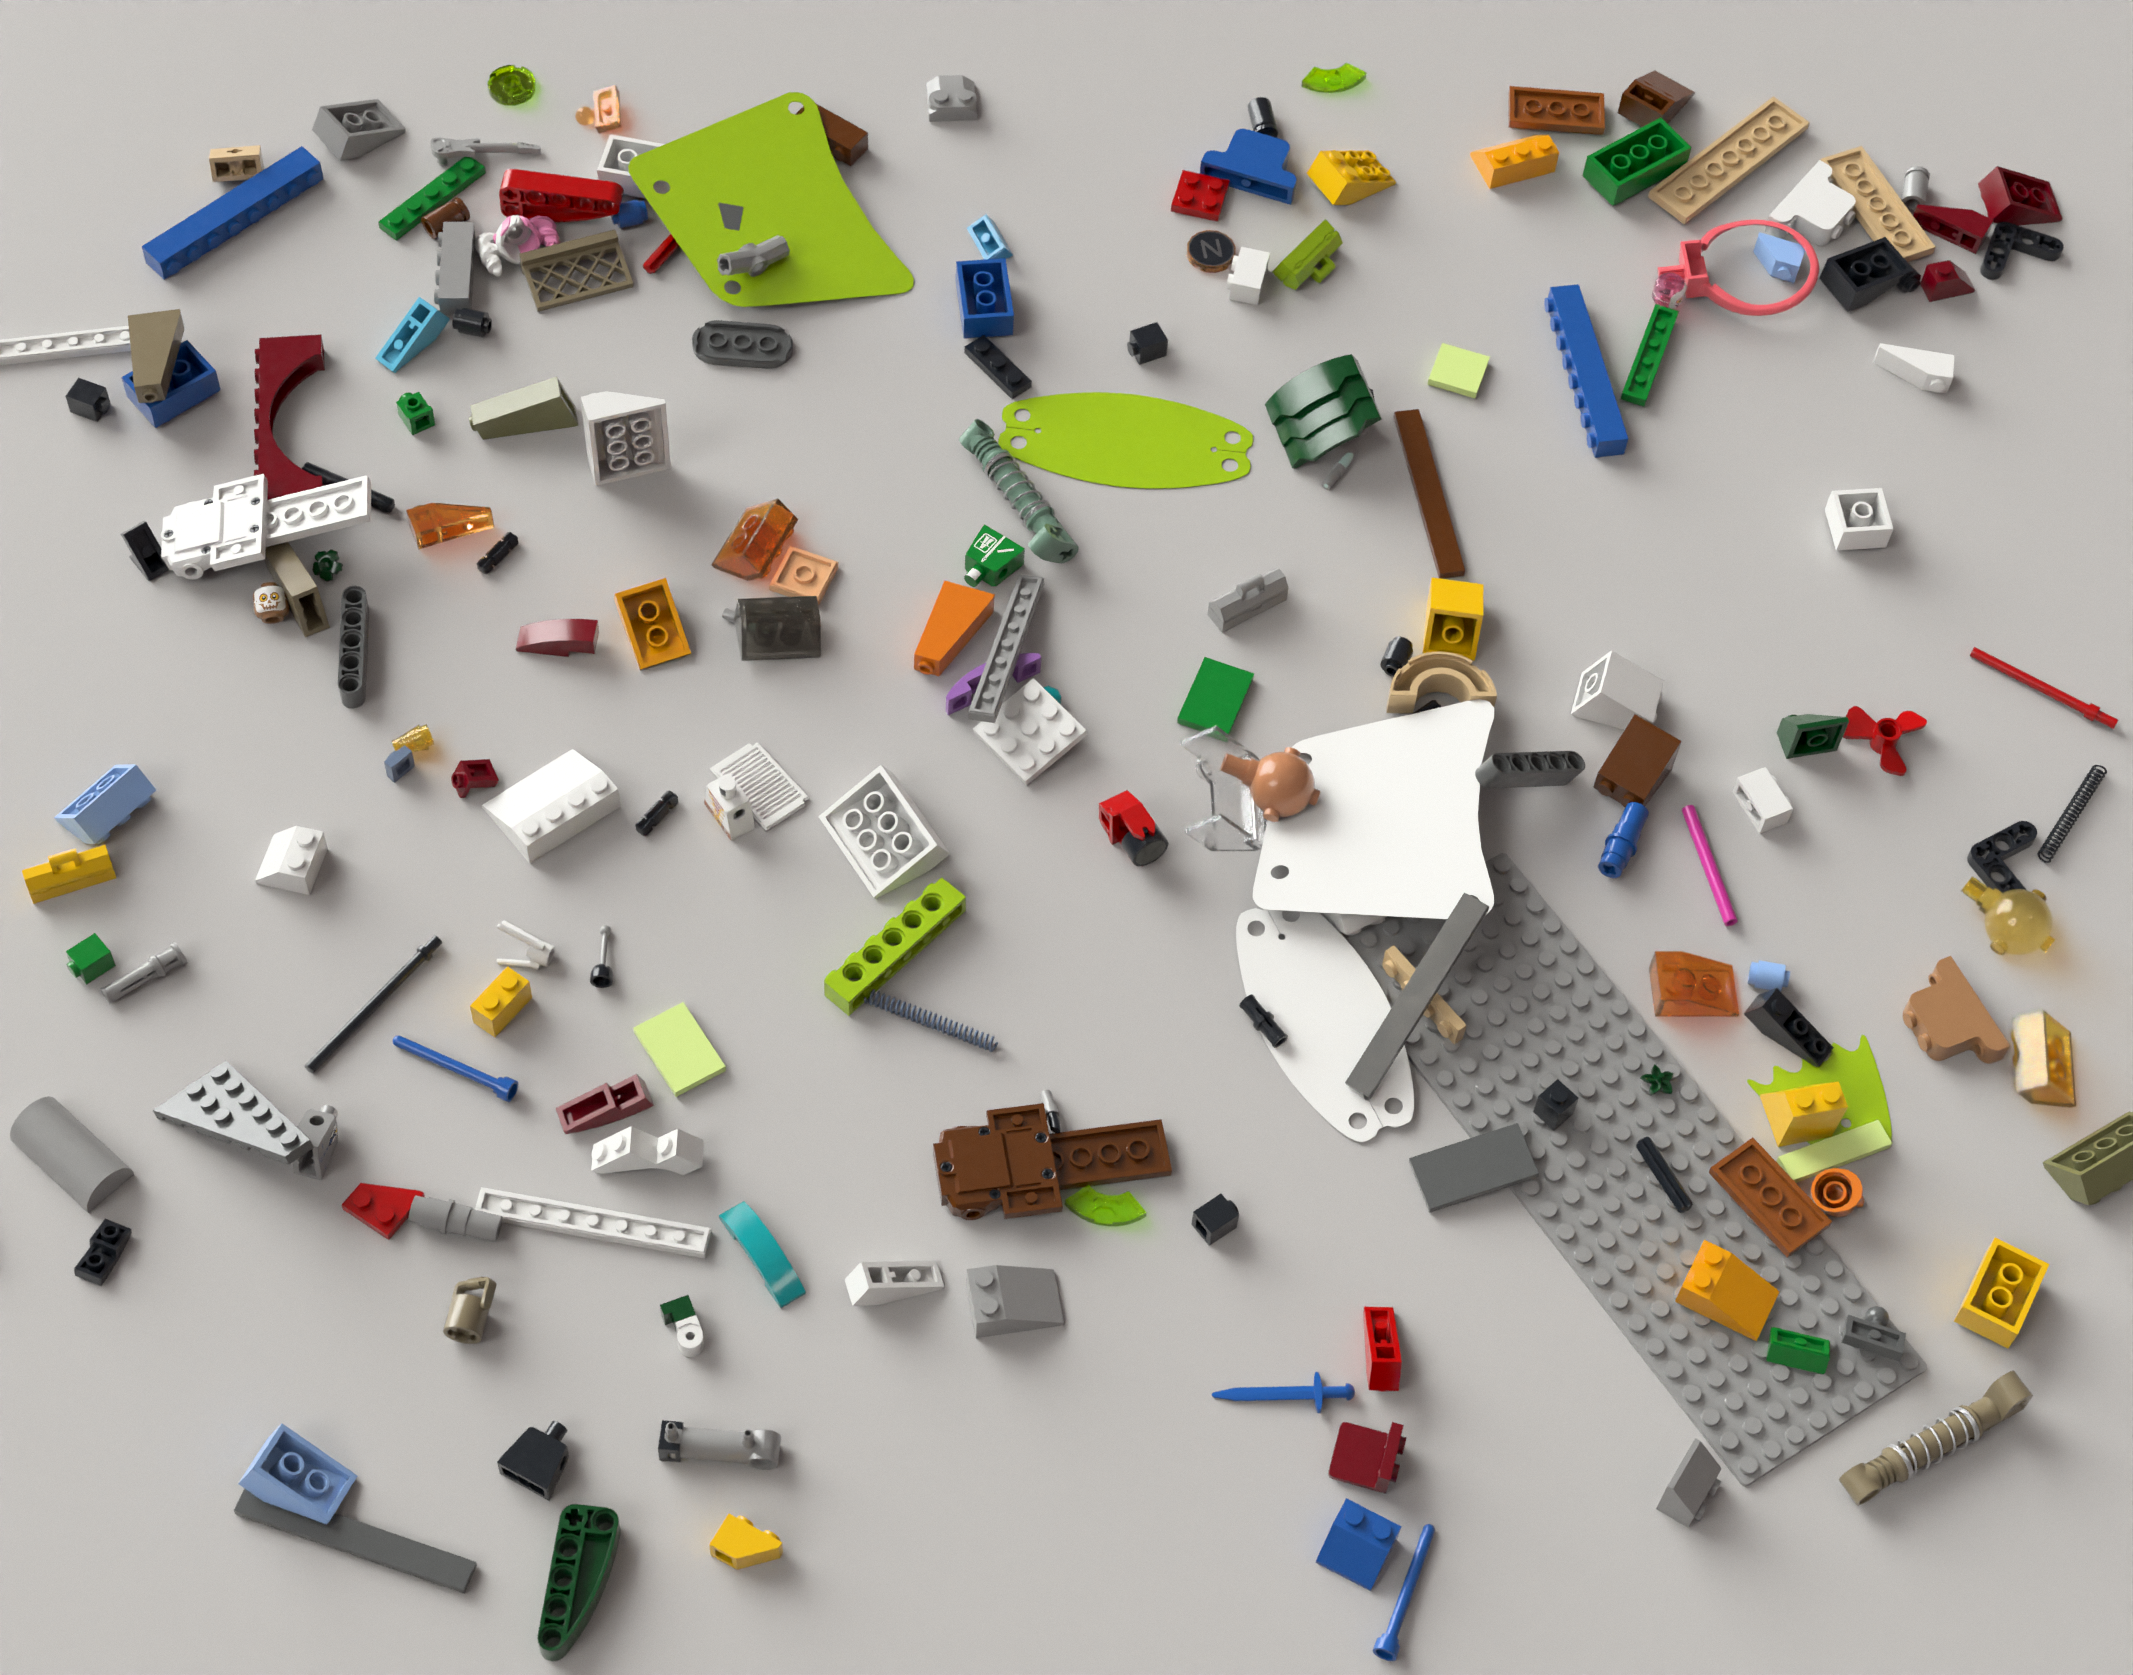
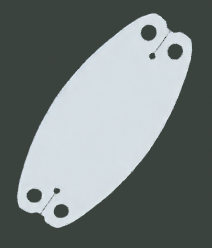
(1328, 1010)

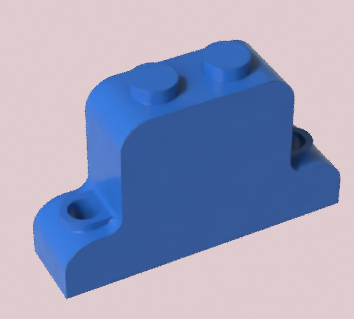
(1253, 165)

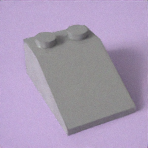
(356, 127)
(1012, 1299)

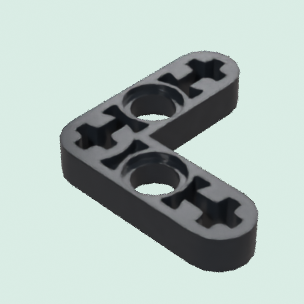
(2014, 241)
(1996, 856)

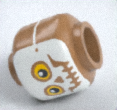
(270, 603)

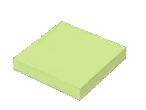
(1458, 370)

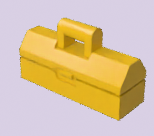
(68, 873)

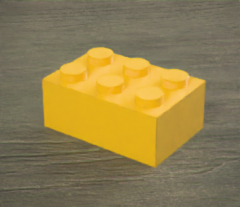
(2001, 1293)

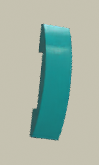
(764, 1253)

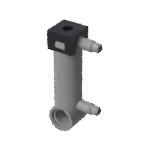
(755, 1448)

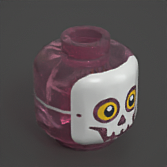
(1669, 290)

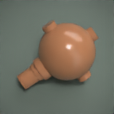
(1277, 783)

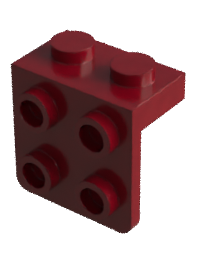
(1367, 1456)

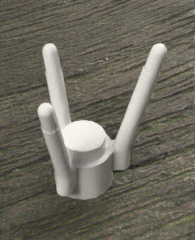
(538, 951)

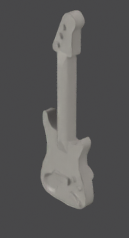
(448, 148)

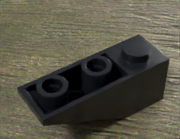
(1788, 1027)

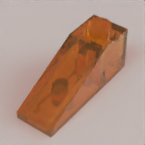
(443, 522)

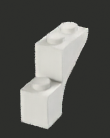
(639, 1150)

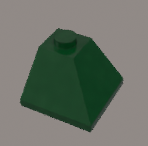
(1811, 734)

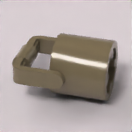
(468, 1312)

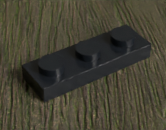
(998, 366)

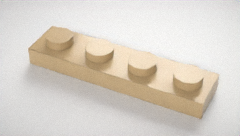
(1447, 1021)

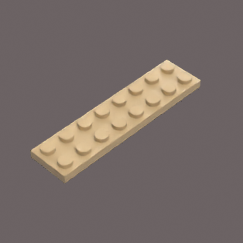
(1728, 160)

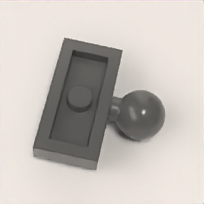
(1873, 1334)

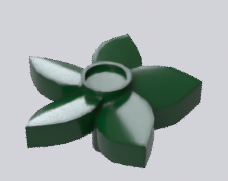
(1658, 1080)

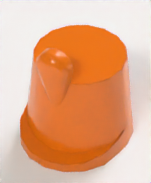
(1837, 1192)

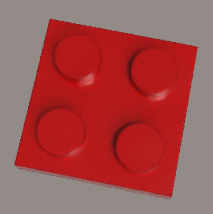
(1200, 195)

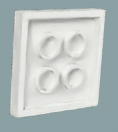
(1030, 732)

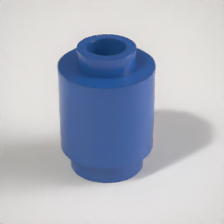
(630, 214)

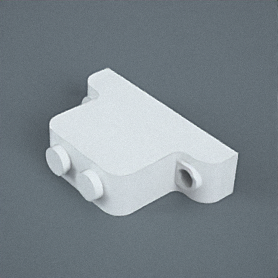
(1814, 208)

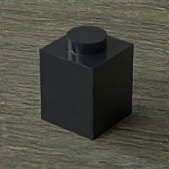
(1147, 343)
(88, 399)
(1555, 1104)
(1215, 1219)

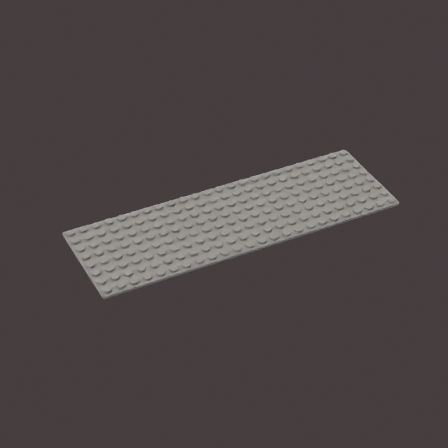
(1550, 1013)

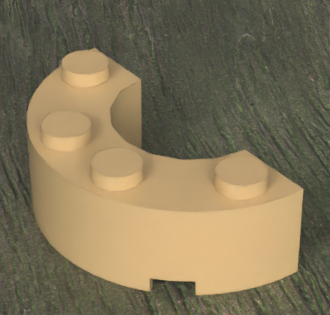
(1438, 673)

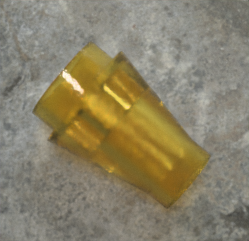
(416, 739)

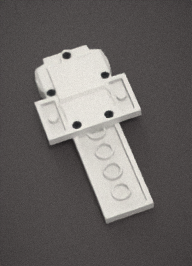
(242, 522)

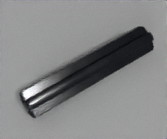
(1664, 1174)

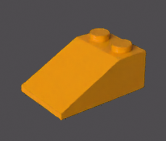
(652, 623)
(1727, 1291)

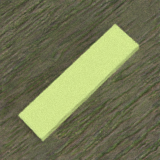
(1835, 1151)

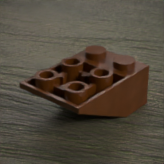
(1653, 98)

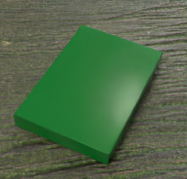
(1215, 696)

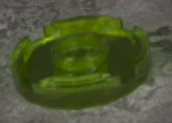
(511, 85)

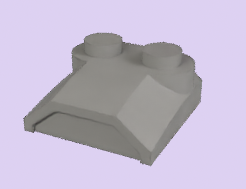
(951, 98)

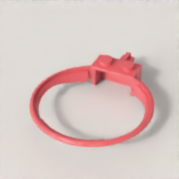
(1694, 272)

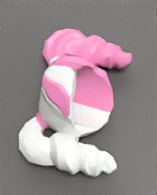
(515, 237)

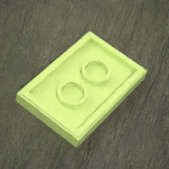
(679, 1049)

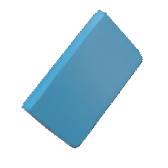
(989, 239)

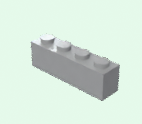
(456, 267)

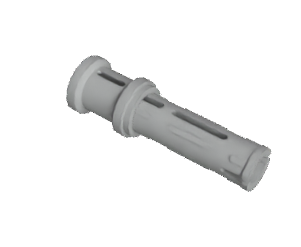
(156, 966)

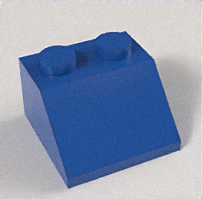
(1358, 1544)

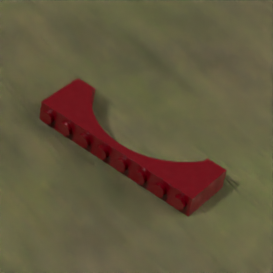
(282, 367)

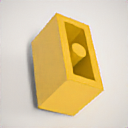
(501, 1001)

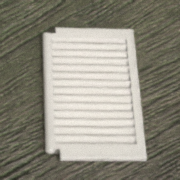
(765, 783)

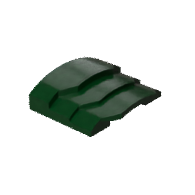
(1322, 409)

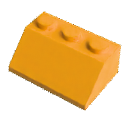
(1516, 160)

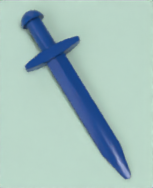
(1314, 1392)

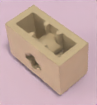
(235, 163)

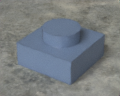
(399, 763)

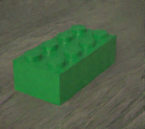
(1636, 161)

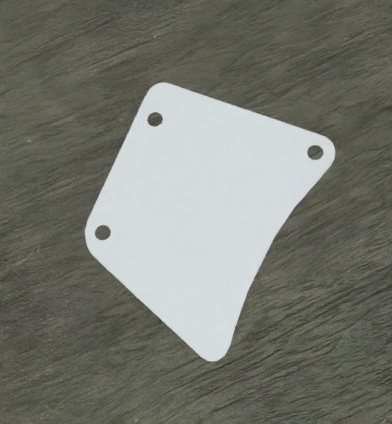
(1389, 821)

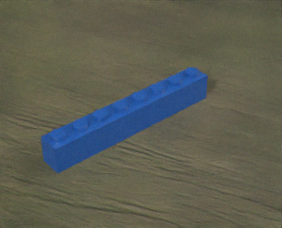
(232, 212)
(1586, 371)

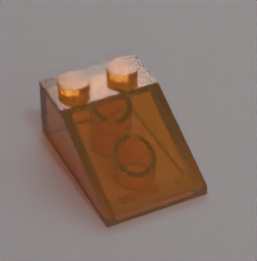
(1691, 986)

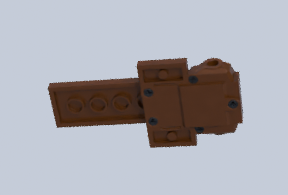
(1026, 1167)

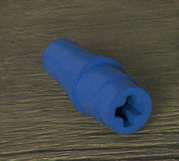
(1623, 840)

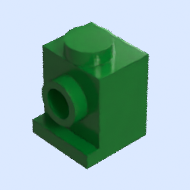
(412, 407)

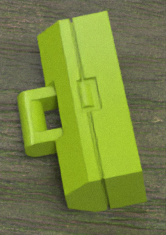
(1302, 260)

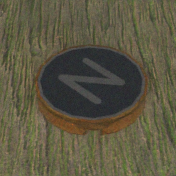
(1211, 251)

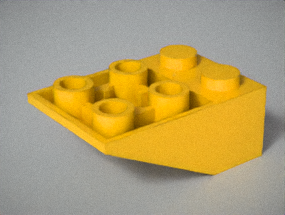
(1349, 175)

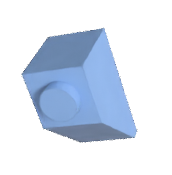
(1779, 256)

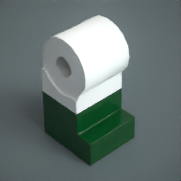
(688, 1329)

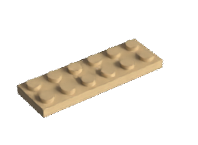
(1878, 204)

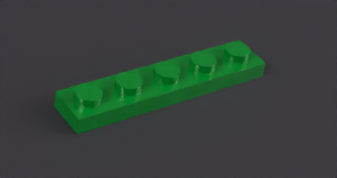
(431, 197)
(1649, 355)

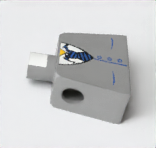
(323, 1134)

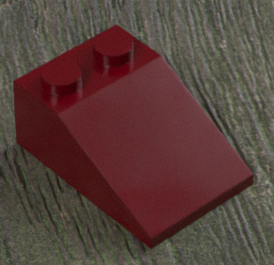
(2018, 198)

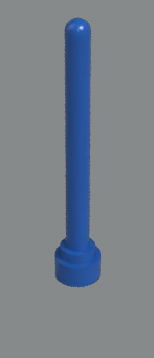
(504, 1088)
(1388, 1645)

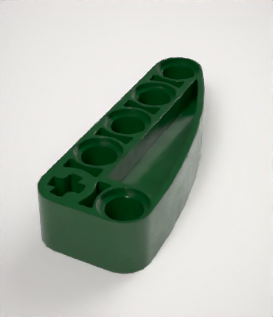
(586, 1568)

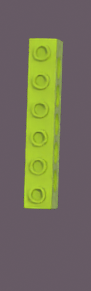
(850, 994)

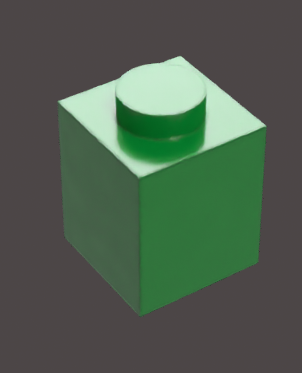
(89, 959)

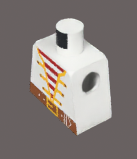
(725, 799)

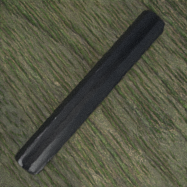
(378, 500)

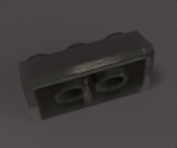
(778, 628)

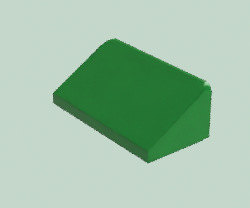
(1798, 1350)

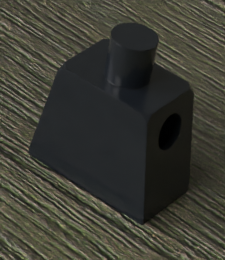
(536, 1459)

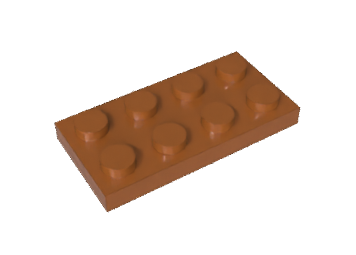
(1556, 110)
(1770, 1197)

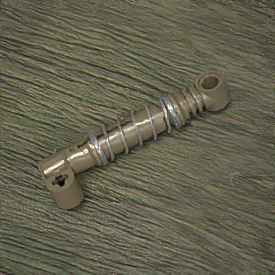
(1963, 1425)

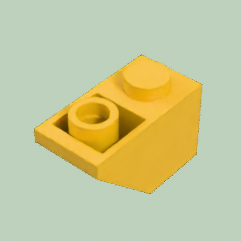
(743, 1545)

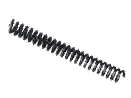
(2068, 808)

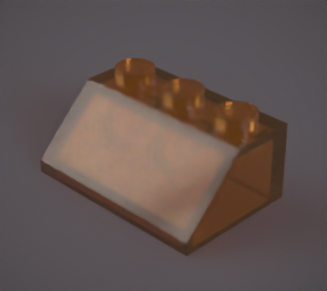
(756, 540)

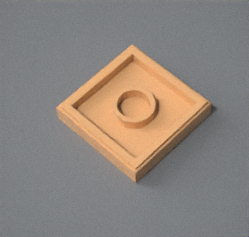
(803, 574)

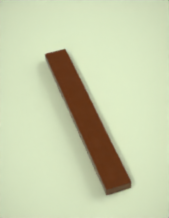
(1429, 494)

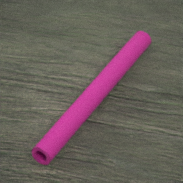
(1709, 865)

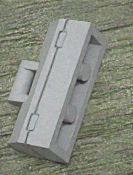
(1248, 599)

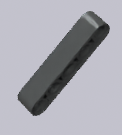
(353, 611)
(1529, 769)

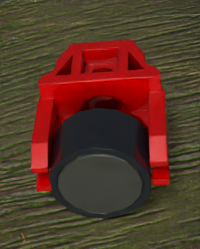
(1131, 825)

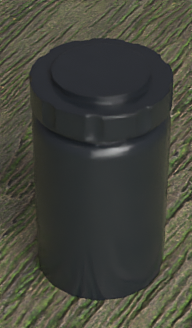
(1262, 116)

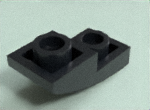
(104, 1252)

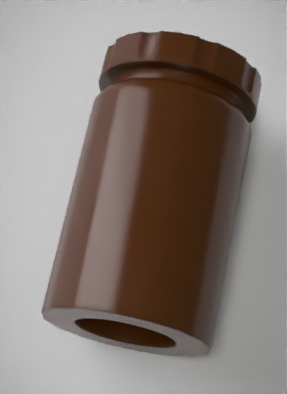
(450, 212)

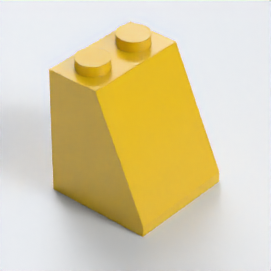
(1453, 617)
(1804, 1112)

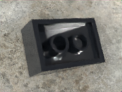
(1864, 273)

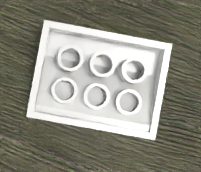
(625, 435)
(553, 804)
(883, 833)

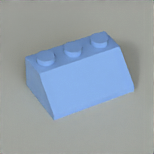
(107, 804)

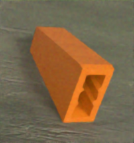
(951, 625)

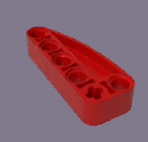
(558, 196)

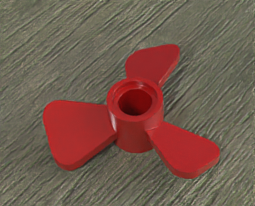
(1883, 735)

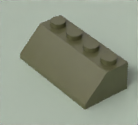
(2096, 1163)

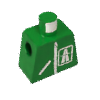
(992, 558)

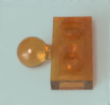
(605, 110)

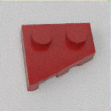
(381, 1206)

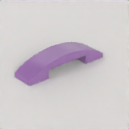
(961, 693)

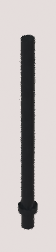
(423, 953)

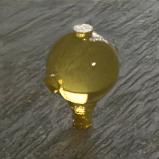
(2015, 919)

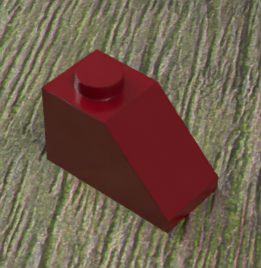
(1945, 281)

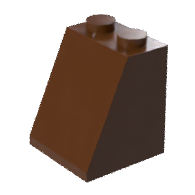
(1637, 763)

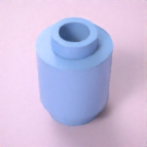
(1768, 975)

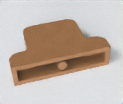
(1952, 1018)

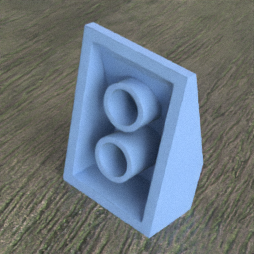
(297, 1476)

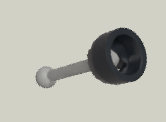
(602, 975)

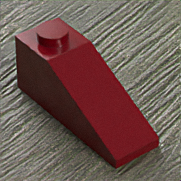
(1956, 225)

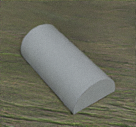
(68, 1152)

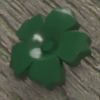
(327, 565)

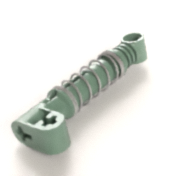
(1051, 539)

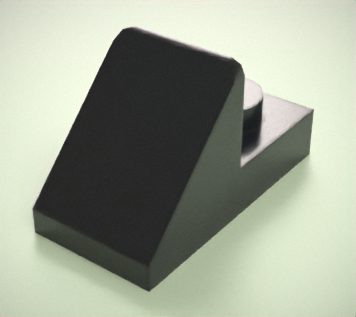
(145, 550)

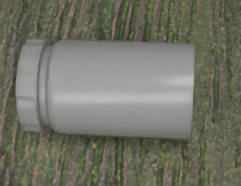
(1915, 187)

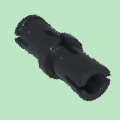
(1263, 1021)

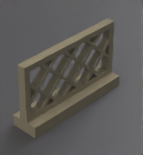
(566, 254)

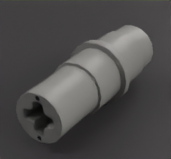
(455, 1218)

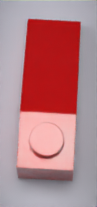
(1382, 1349)

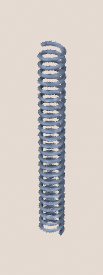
(932, 1022)

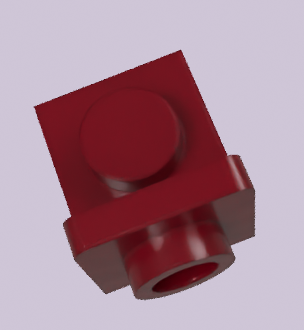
(473, 775)

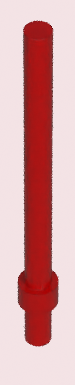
(2090, 711)

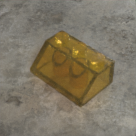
(2043, 1060)

